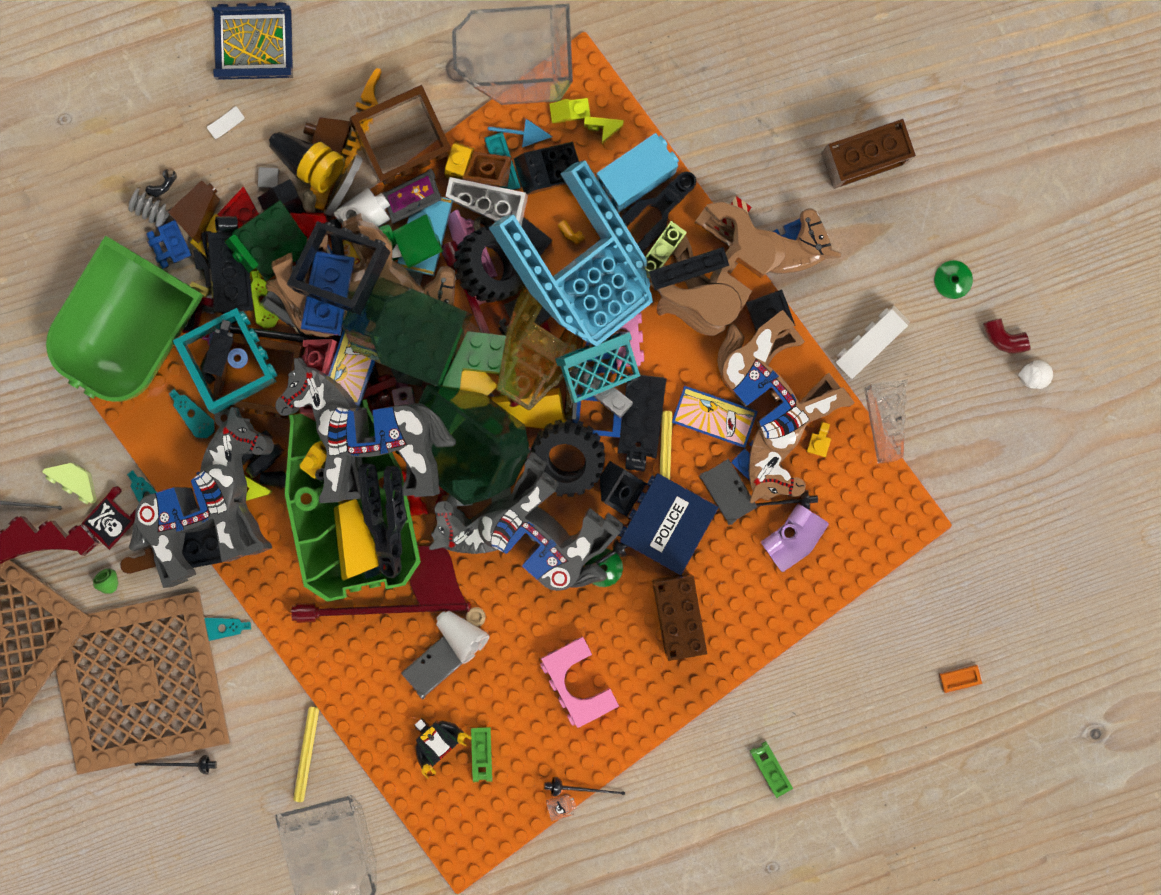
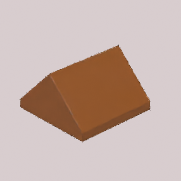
(488, 169)

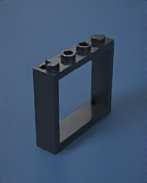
(367, 282)

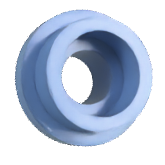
(244, 358)

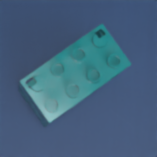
(213, 405)

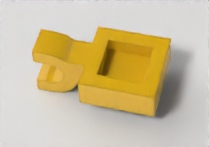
(819, 442)

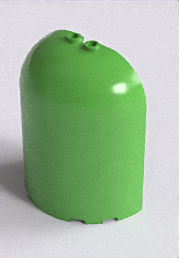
(119, 324)

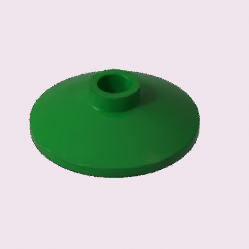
(944, 283)
(614, 570)

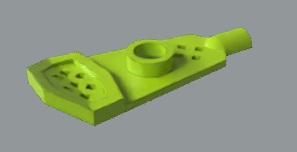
(259, 311)

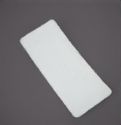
(225, 123)

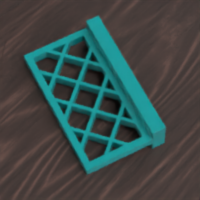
(589, 353)

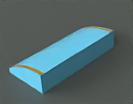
(439, 216)

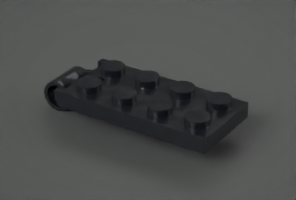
(228, 278)
(642, 420)
(201, 548)

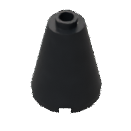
(289, 150)

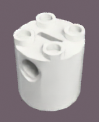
(370, 206)

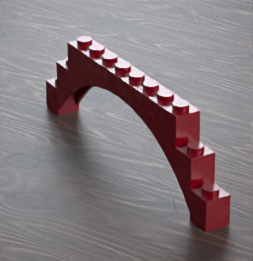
(24, 538)

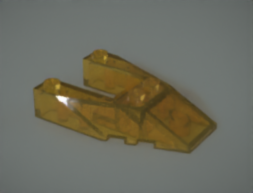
(530, 353)

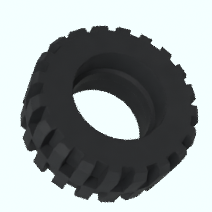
(473, 275)
(583, 439)

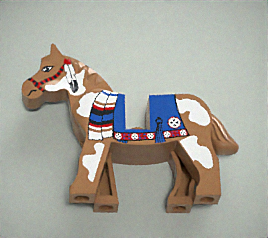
(779, 431)

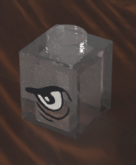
(561, 807)

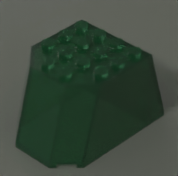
(407, 331)
(487, 448)

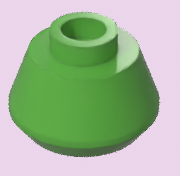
(106, 581)

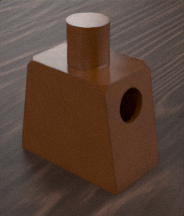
(330, 132)

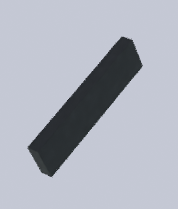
(689, 268)

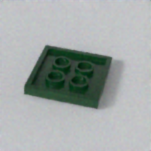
(271, 237)

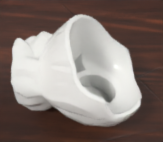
(1036, 374)

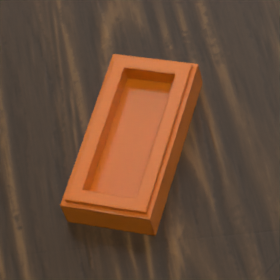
(960, 678)

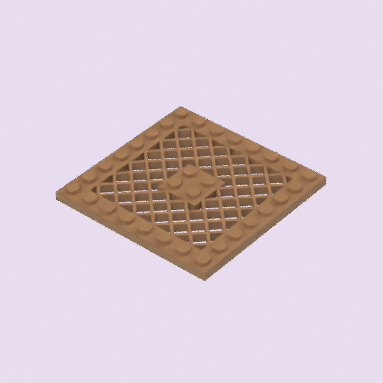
(72, 624)
(140, 683)

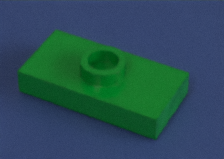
(241, 254)

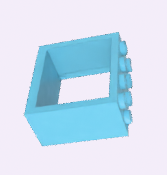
(638, 172)

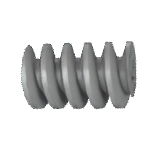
(148, 209)

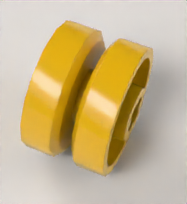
(320, 167)

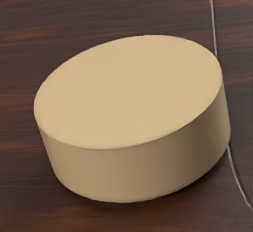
(476, 616)

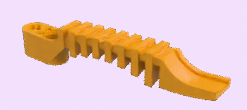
(368, 95)

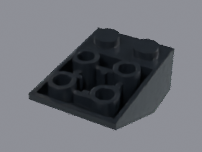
(541, 168)

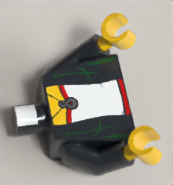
(436, 742)

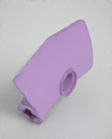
(807, 529)

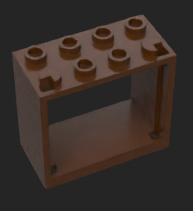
(868, 153)
(421, 162)
(268, 344)
(679, 617)

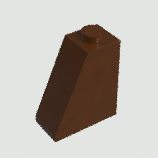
(196, 210)

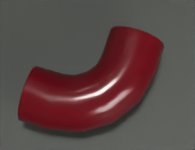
(1003, 340)

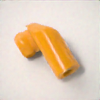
(569, 234)

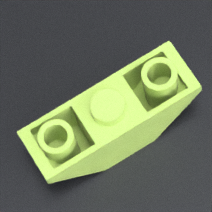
(664, 247)
(74, 480)

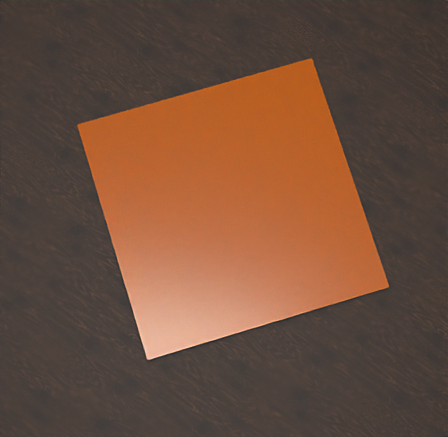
(745, 602)

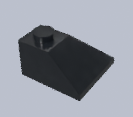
(287, 194)
(620, 488)

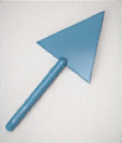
(531, 133)

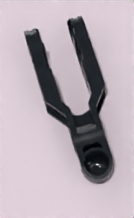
(665, 202)
(386, 538)

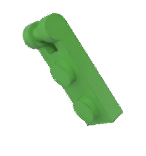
(481, 753)
(771, 770)

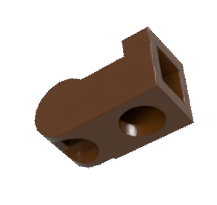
(132, 564)

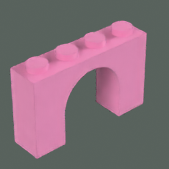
(580, 710)

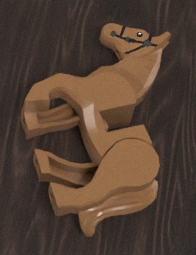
(440, 288)
(716, 301)

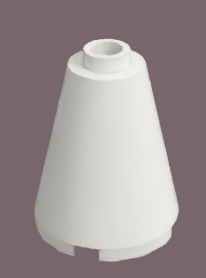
(461, 635)

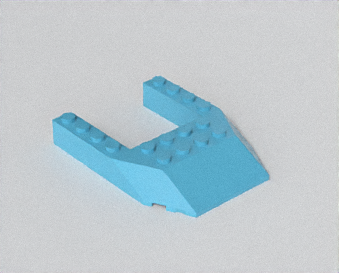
(601, 285)

